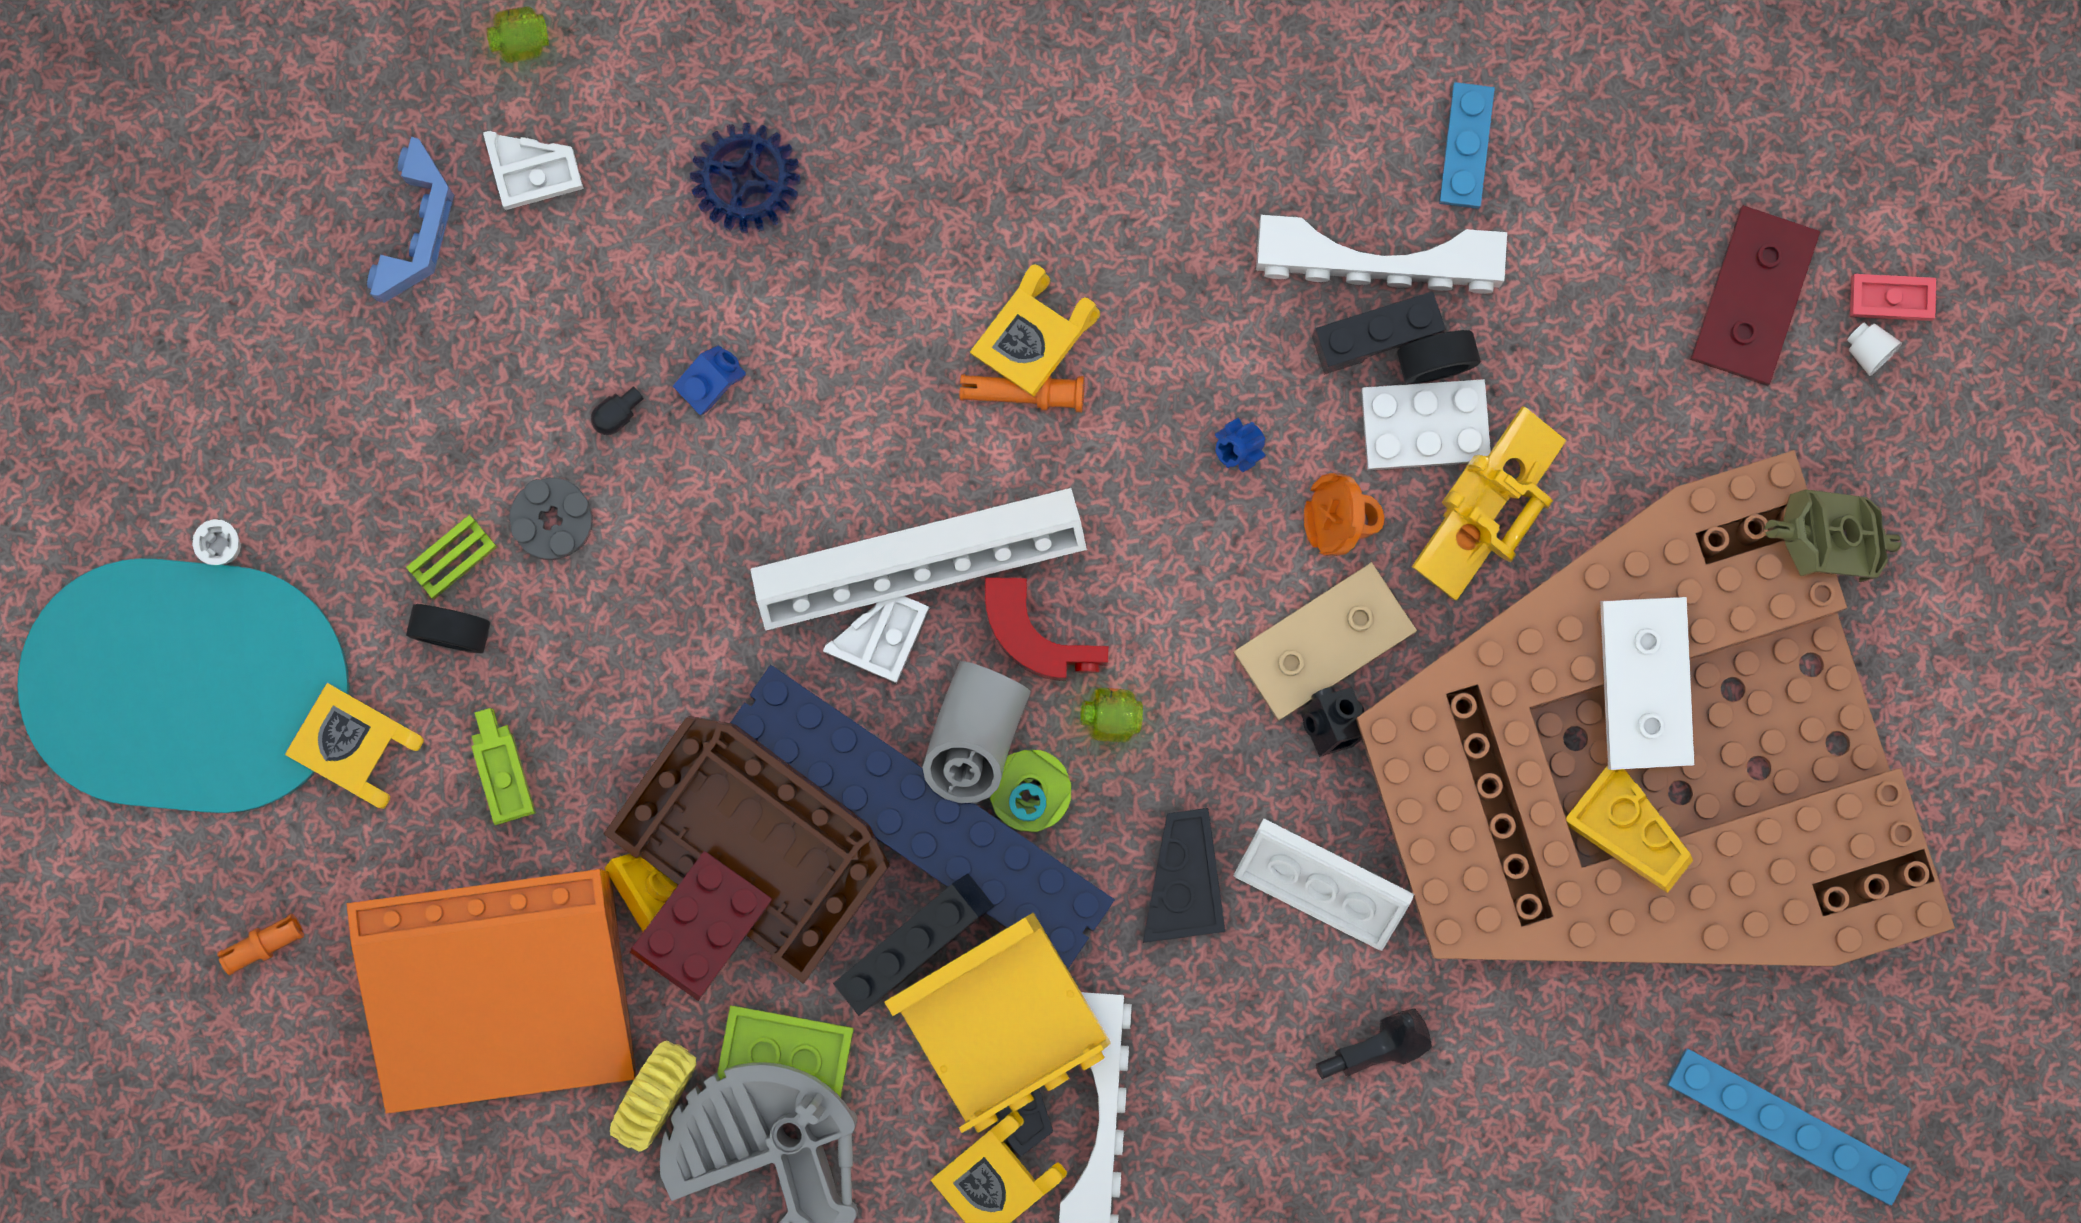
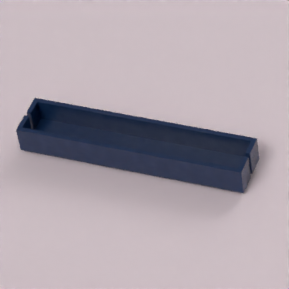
(915, 821)

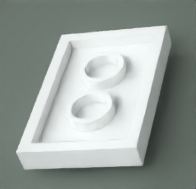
(1425, 424)

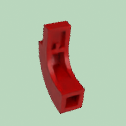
(1023, 644)

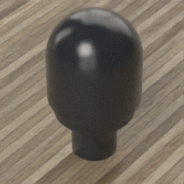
(615, 412)

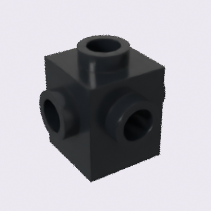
(1332, 720)

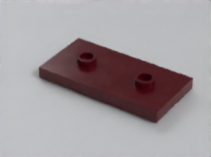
(1755, 295)

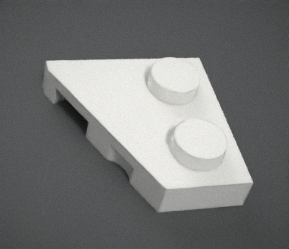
(531, 169)
(881, 637)

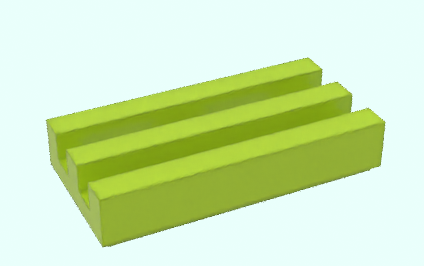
(441, 544)

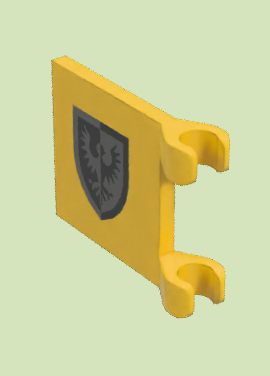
(1029, 337)
(345, 741)
(990, 1181)

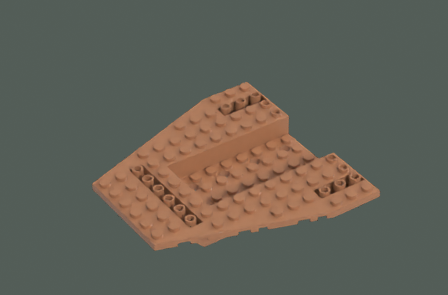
(1783, 867)

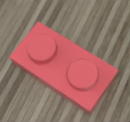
(1893, 297)

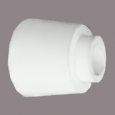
(1872, 347)
(216, 542)

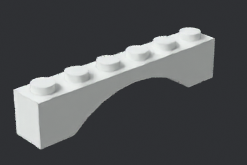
(1296, 247)
(1092, 1194)

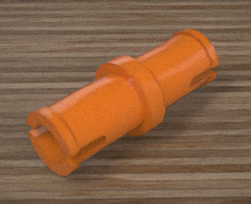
(260, 944)

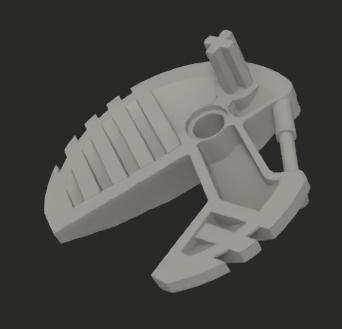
(740, 1127)

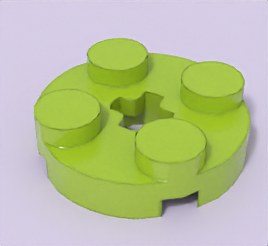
(1053, 780)

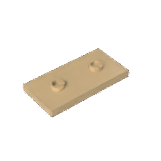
(1325, 641)

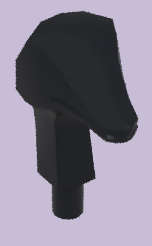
(1400, 1039)

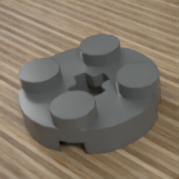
(540, 497)

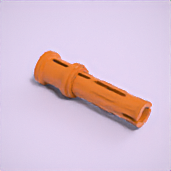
(1053, 393)

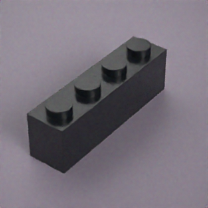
(913, 944)

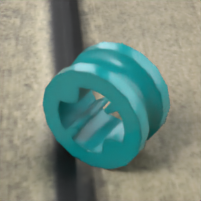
(1034, 791)

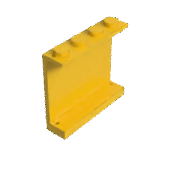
(1002, 1023)

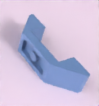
(397, 275)

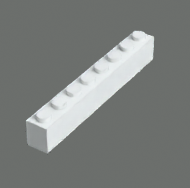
(918, 559)

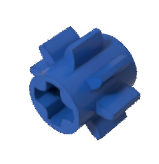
(1240, 445)

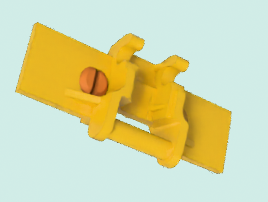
(1477, 498)

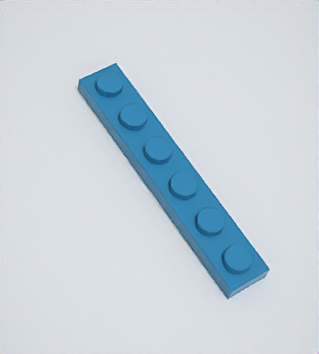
(1788, 1127)

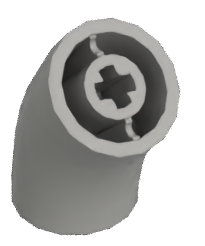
(973, 733)

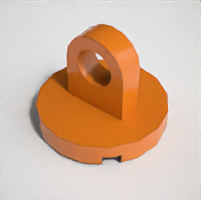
(1337, 515)

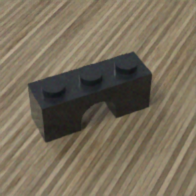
(1376, 331)

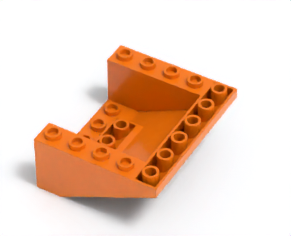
(493, 990)

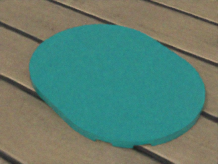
(177, 684)

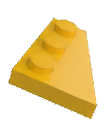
(1629, 828)

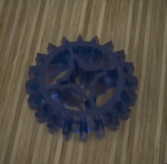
(727, 170)

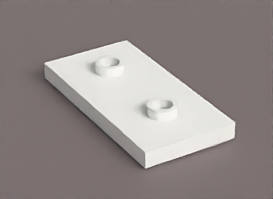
(1647, 683)
(1323, 885)

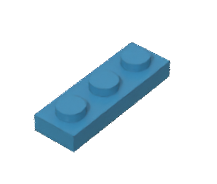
(1466, 145)

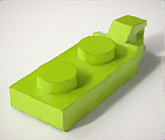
(501, 770)

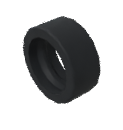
(1438, 356)
(448, 628)

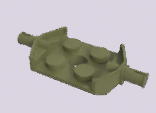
(1817, 540)

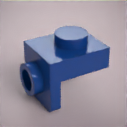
(709, 378)

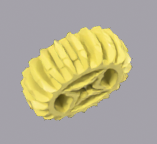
(652, 1096)

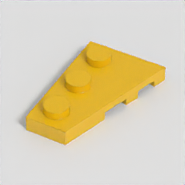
(641, 886)

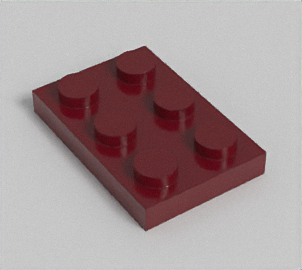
(700, 925)

